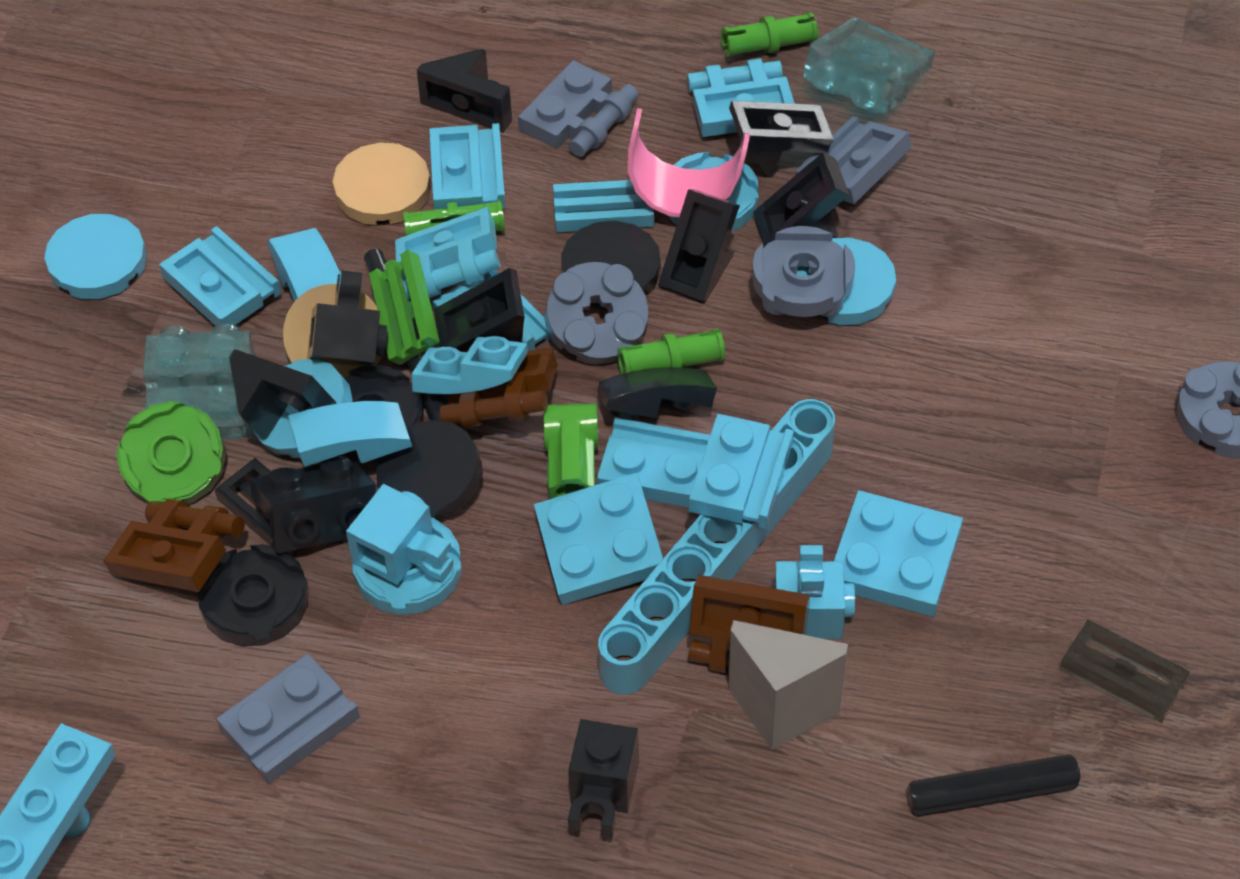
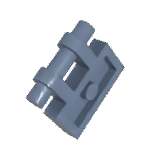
(567, 103)

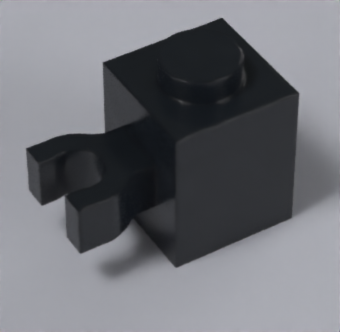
(343, 330)
(602, 773)

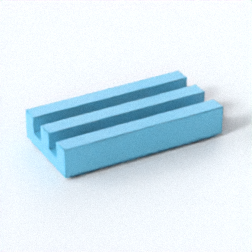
(601, 200)

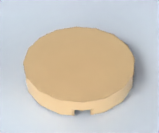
(381, 183)

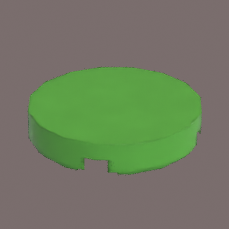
(171, 453)

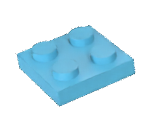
(599, 538)
(898, 552)

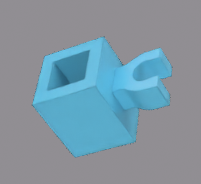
(396, 534)
(825, 584)

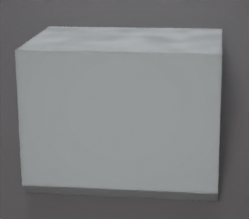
(785, 679)

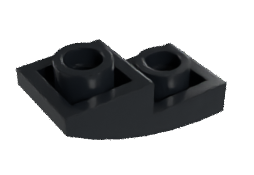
(642, 391)

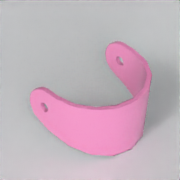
(666, 186)

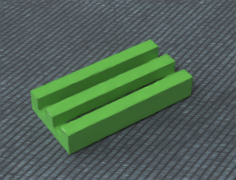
(399, 312)

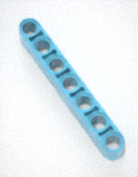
(696, 554)

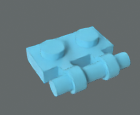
(717, 87)
(453, 251)

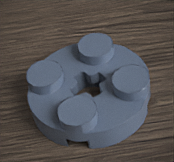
(611, 288)
(803, 295)
(1199, 405)

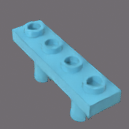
(51, 801)

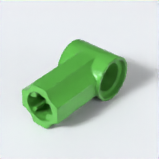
(570, 445)

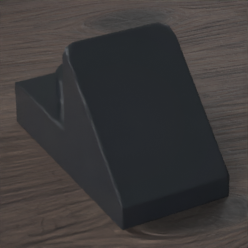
(463, 90)
(780, 129)
(804, 200)
(699, 245)
(482, 311)
(269, 389)

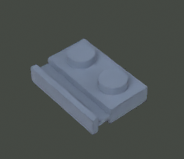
(864, 154)
(288, 718)

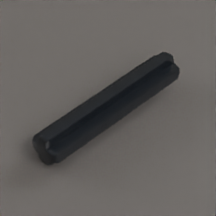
(993, 784)

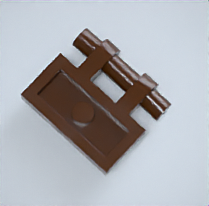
(511, 399)
(168, 552)
(721, 601)

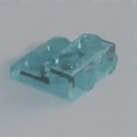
(866, 65)
(197, 373)

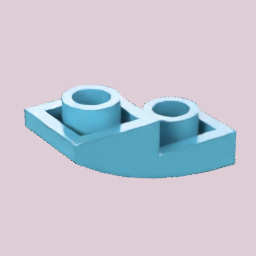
(303, 261)
(484, 366)
(336, 429)

